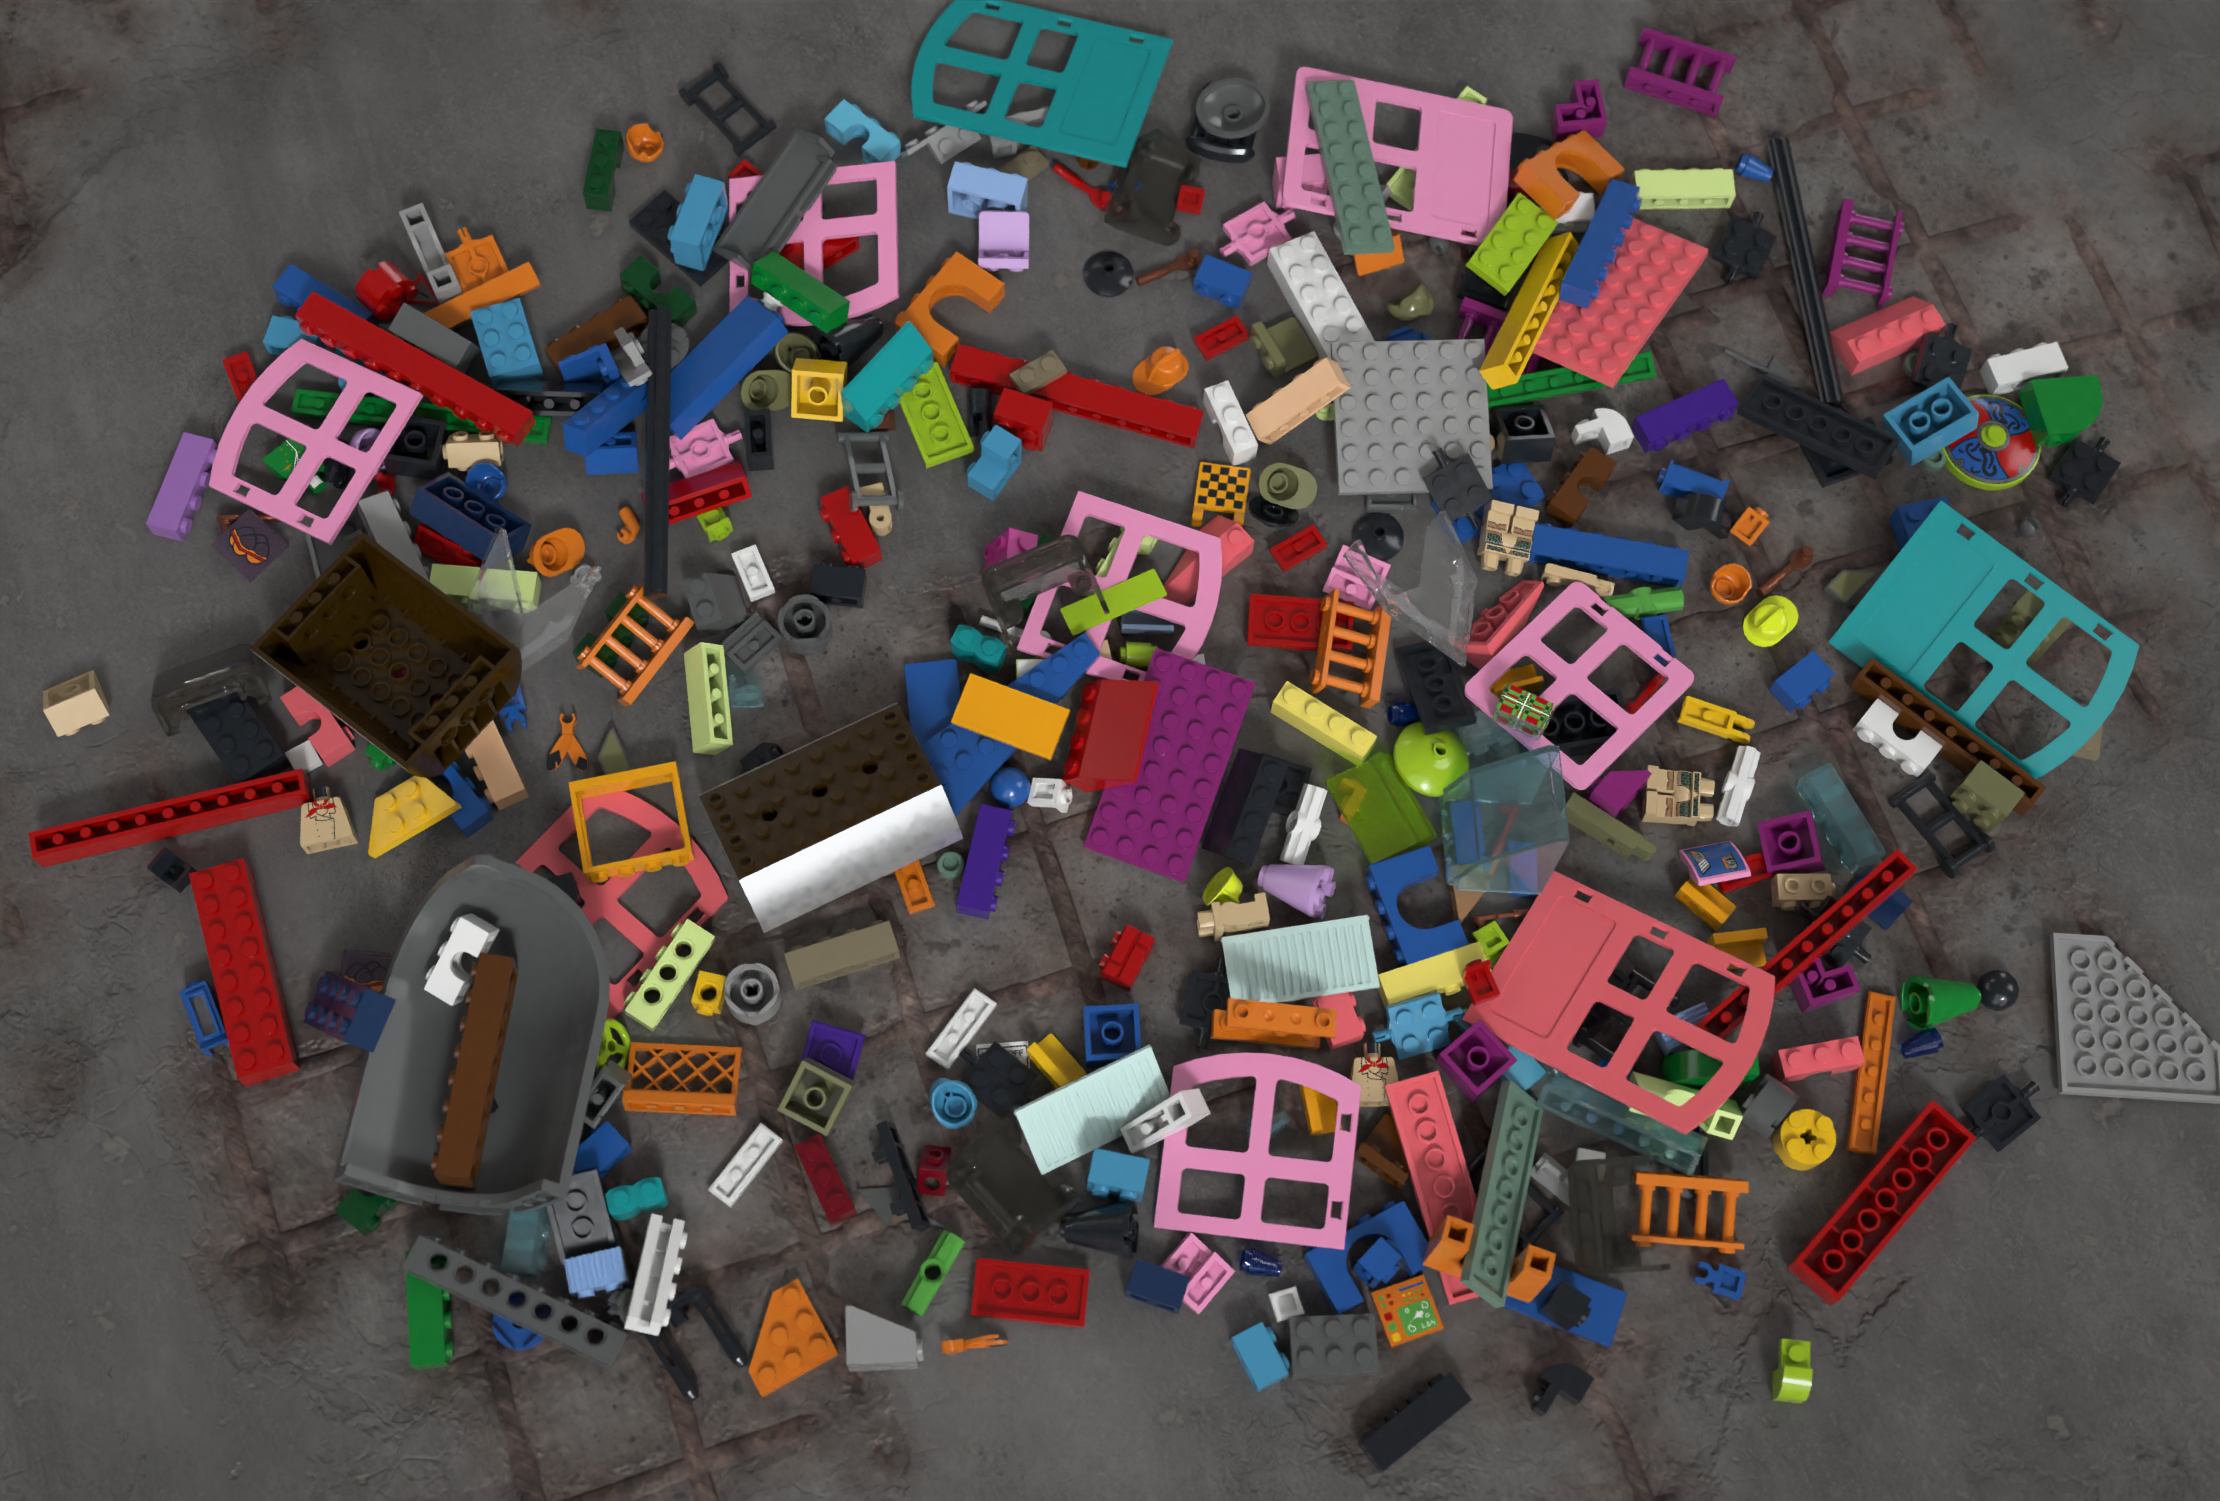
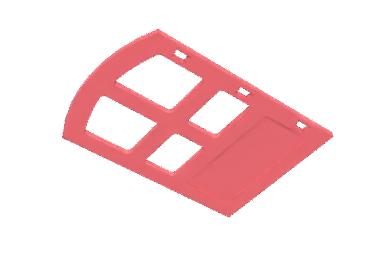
(602, 900)
(1563, 966)

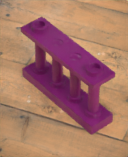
(1674, 91)
(1839, 259)
(1492, 319)

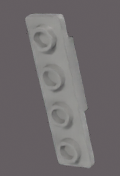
(946, 140)
(629, 359)

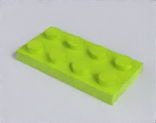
(1512, 244)
(935, 420)

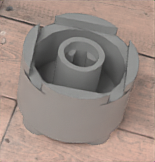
(752, 978)

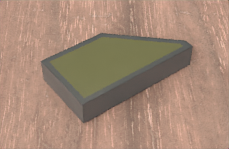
(1848, 584)
(612, 755)

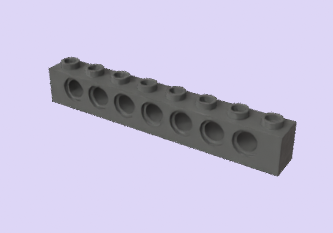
(472, 1291)

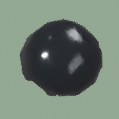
(1998, 990)

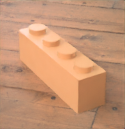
(1297, 400)
(496, 768)

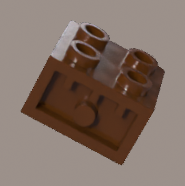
(1384, 1153)

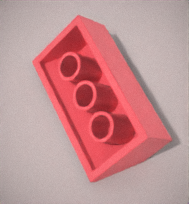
(1885, 333)

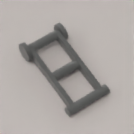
(855, 499)

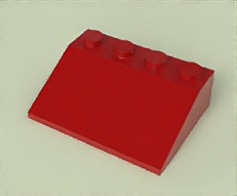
(1110, 734)

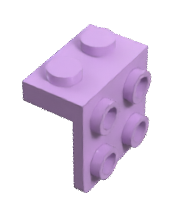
(1003, 240)

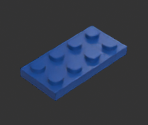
(1510, 485)

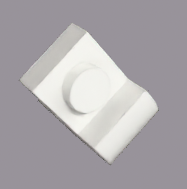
(1608, 427)

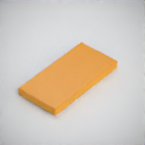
(1010, 716)

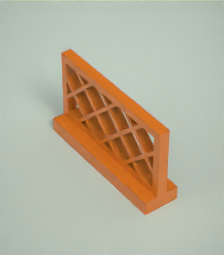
(682, 1101)

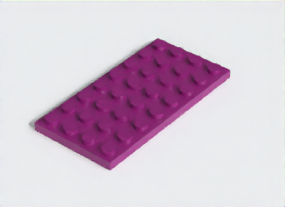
(1181, 768)

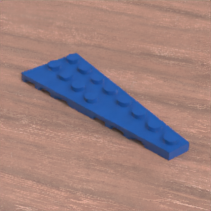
(969, 760)

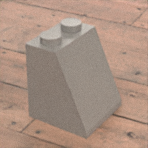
(879, 1344)

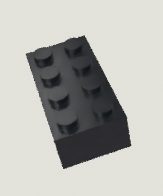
(1578, 727)
(239, 738)

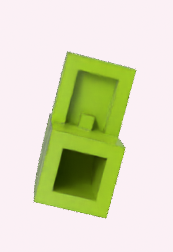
(1793, 1377)

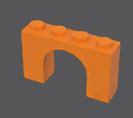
(1577, 153)
(956, 278)
(1451, 1242)

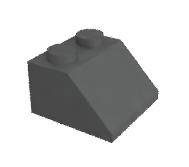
(715, 603)

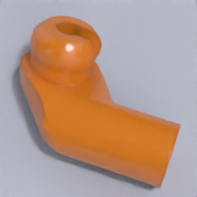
(631, 527)

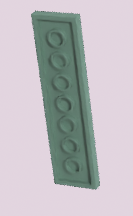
(1349, 167)
(1502, 1194)

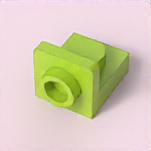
(715, 524)

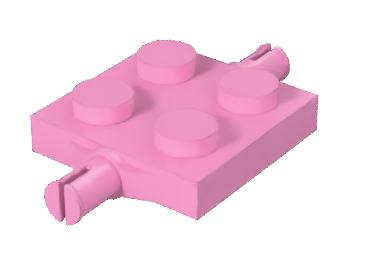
(1256, 233)
(702, 449)

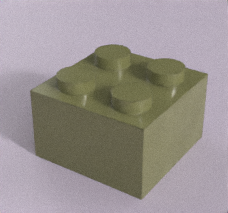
(1985, 796)
(817, 1096)

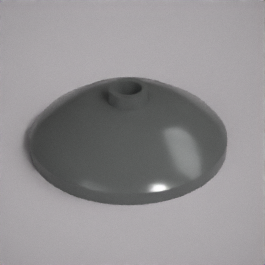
(1233, 108)

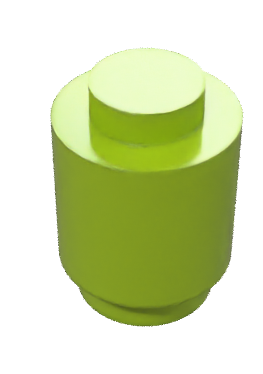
(1136, 654)

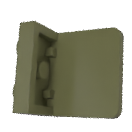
(1282, 346)

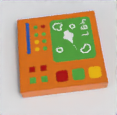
(1407, 1311)

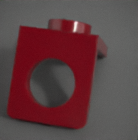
(934, 1164)

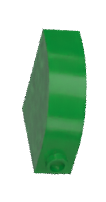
(2060, 407)
(1697, 1069)

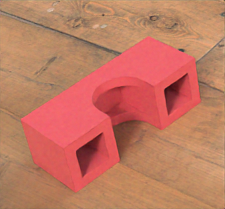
(330, 740)
(1806, 1060)

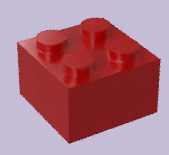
(1025, 418)

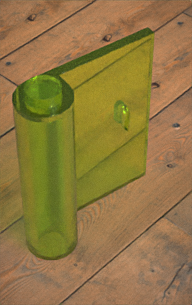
(1380, 808)

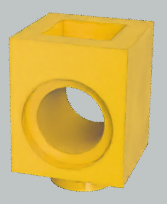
(705, 982)

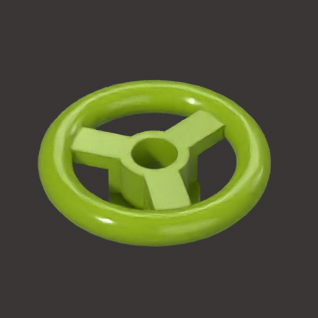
(609, 1045)

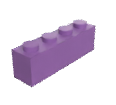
(183, 487)

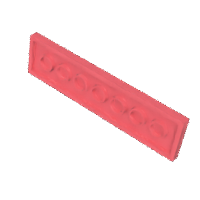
(1433, 1160)

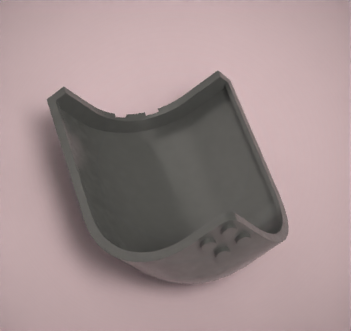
(544, 1059)

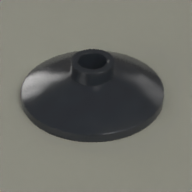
(1108, 283)
(1272, 514)
(1376, 546)

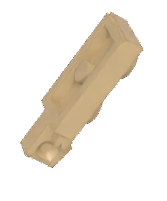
(1558, 575)

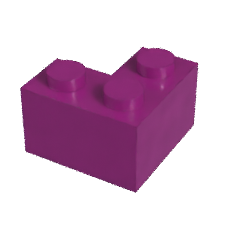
(1583, 113)
(1821, 988)

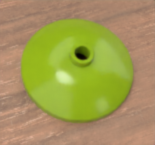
(1422, 765)

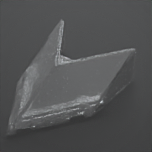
(1443, 601)
(529, 627)

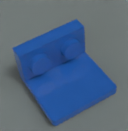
(590, 365)

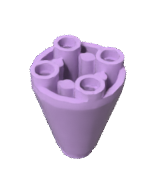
(1300, 886)

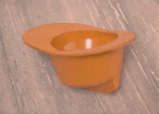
(1160, 371)
(557, 552)

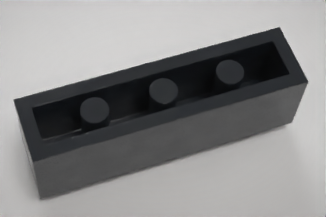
(549, 397)
(1415, 1422)

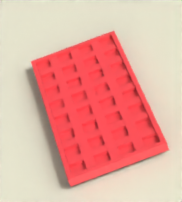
(1631, 303)

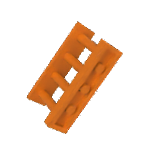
(1375, 641)
(644, 668)
(1273, 1023)
(1703, 1187)

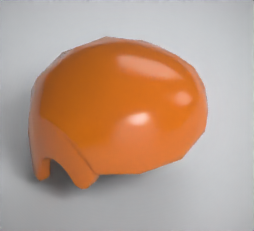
(644, 143)
(1730, 584)

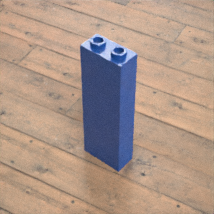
(721, 362)

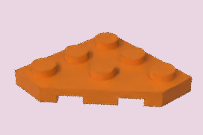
(789, 1340)

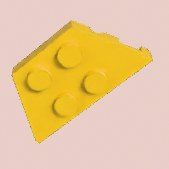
(407, 812)

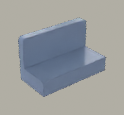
(1141, 623)

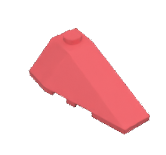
(1235, 547)
(1502, 622)

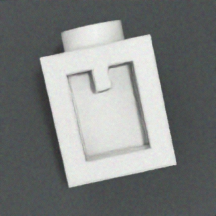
(1050, 793)

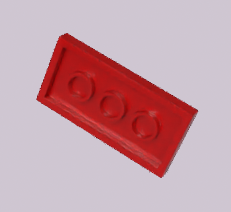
(1292, 623)
(1030, 1293)

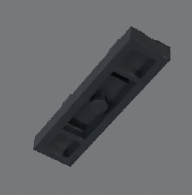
(910, 1198)

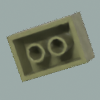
(2018, 620)

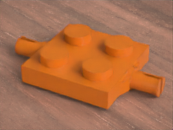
(476, 261)

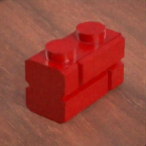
(1127, 957)

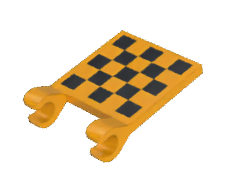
(1221, 490)

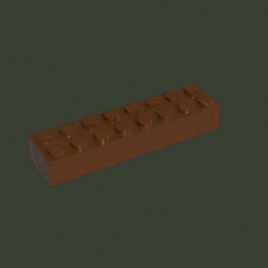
(476, 1072)

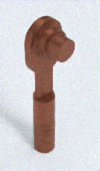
(1184, 262)
(226, 521)
(1797, 561)
(1482, 920)

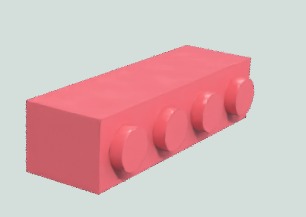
(1348, 1026)

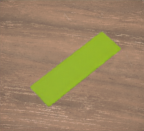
(1119, 599)

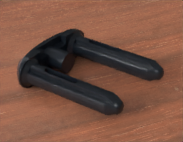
(1219, 149)
(678, 1317)

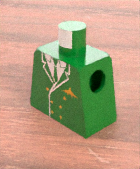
(284, 460)

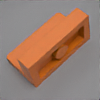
(1377, 261)

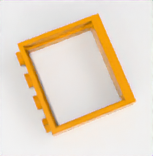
(622, 782)

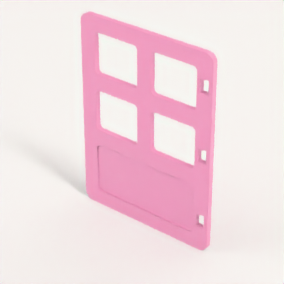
(1457, 162)

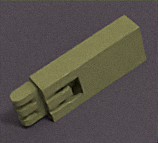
(1607, 829)

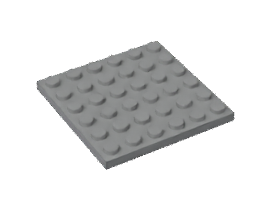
(1403, 408)

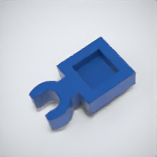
(513, 711)
(1725, 1280)

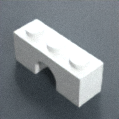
(1236, 433)
(1911, 755)
(448, 978)

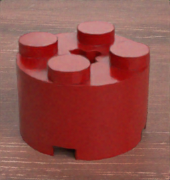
(385, 290)

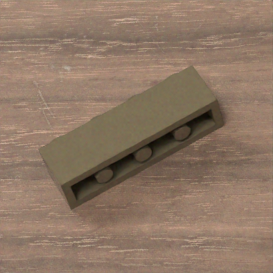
(842, 954)

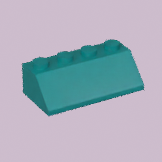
(887, 378)

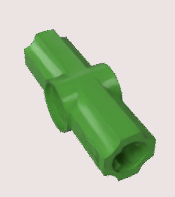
(1646, 602)
(923, 1289)

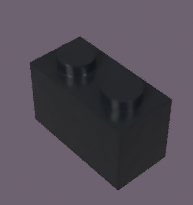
(759, 440)
(839, 584)
(1566, 1306)

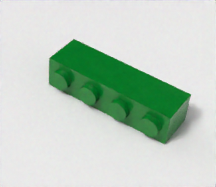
(800, 292)
(429, 1321)

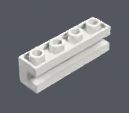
(655, 1275)

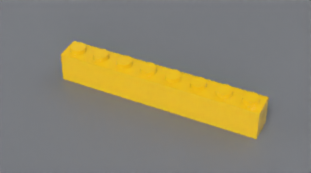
(1529, 313)

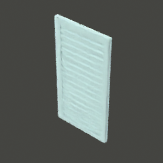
(1301, 961)
(1091, 1109)

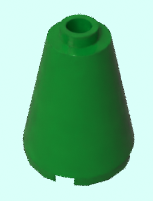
(1936, 1000)

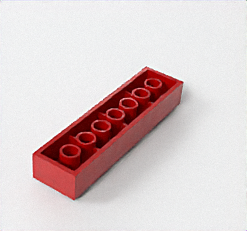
(244, 972)
(1881, 1203)

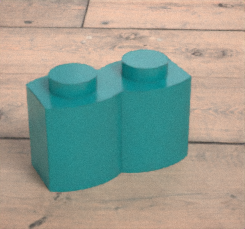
(972, 647)
(644, 1196)

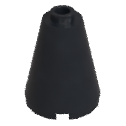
(848, 340)
(1104, 1229)

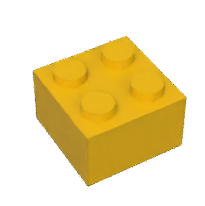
(818, 389)

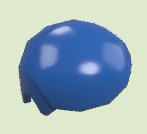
(487, 480)
(1010, 787)

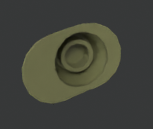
(766, 390)
(1287, 486)

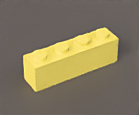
(1323, 724)
(1433, 974)

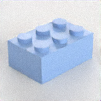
(981, 189)

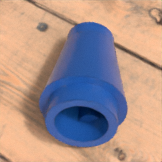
(1751, 167)

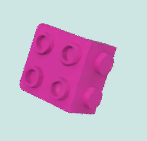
(1008, 545)

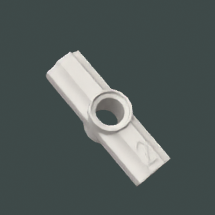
(1738, 786)
(1303, 825)

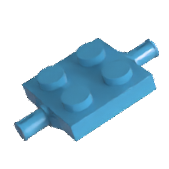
(1417, 1025)

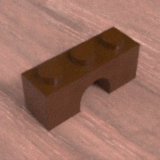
(1592, 471)

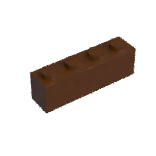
(598, 331)

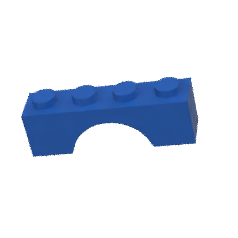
(474, 810)

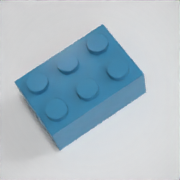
(698, 222)
(506, 342)
(1931, 421)

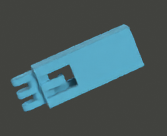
(1523, 1072)

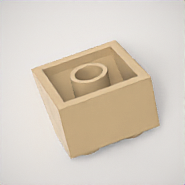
(75, 704)

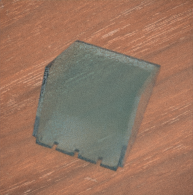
(1506, 824)

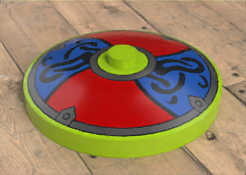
(1997, 451)

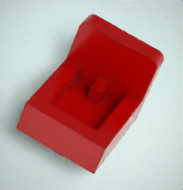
(1479, 981)

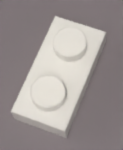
(753, 573)

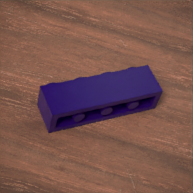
(1684, 416)
(985, 861)

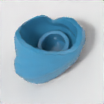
(956, 1109)

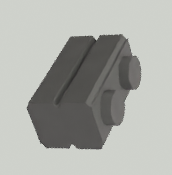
(605, 1091)

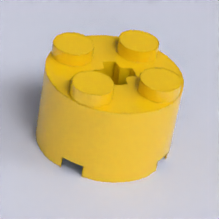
(1816, 1130)

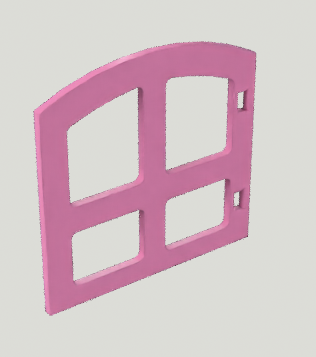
(815, 231)
(319, 442)
(1137, 525)
(1257, 1163)

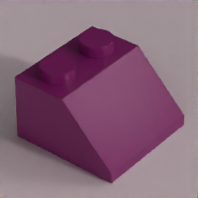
(1617, 790)
(1791, 844)
(1475, 1060)

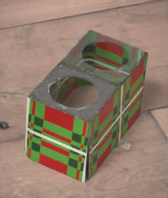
(1523, 711)

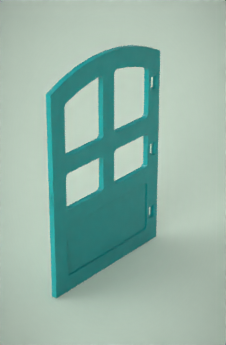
(1097, 96)
(1931, 604)

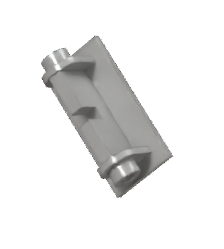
(1552, 1177)

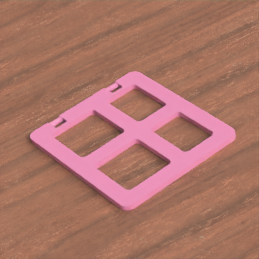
(1573, 679)

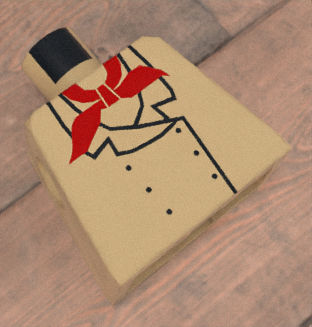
(325, 823)
(1372, 1074)

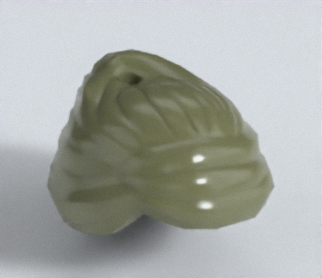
(1412, 304)
(792, 347)

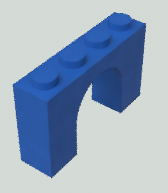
(1387, 881)
(1330, 1266)

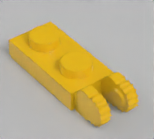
(1714, 719)

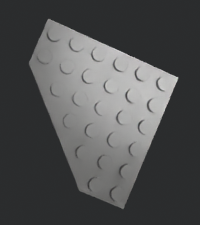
(2122, 1031)

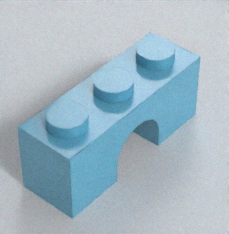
(849, 122)

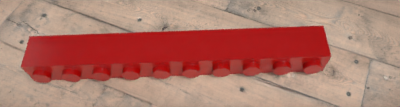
(415, 369)
(1084, 397)
(170, 818)
(1816, 940)

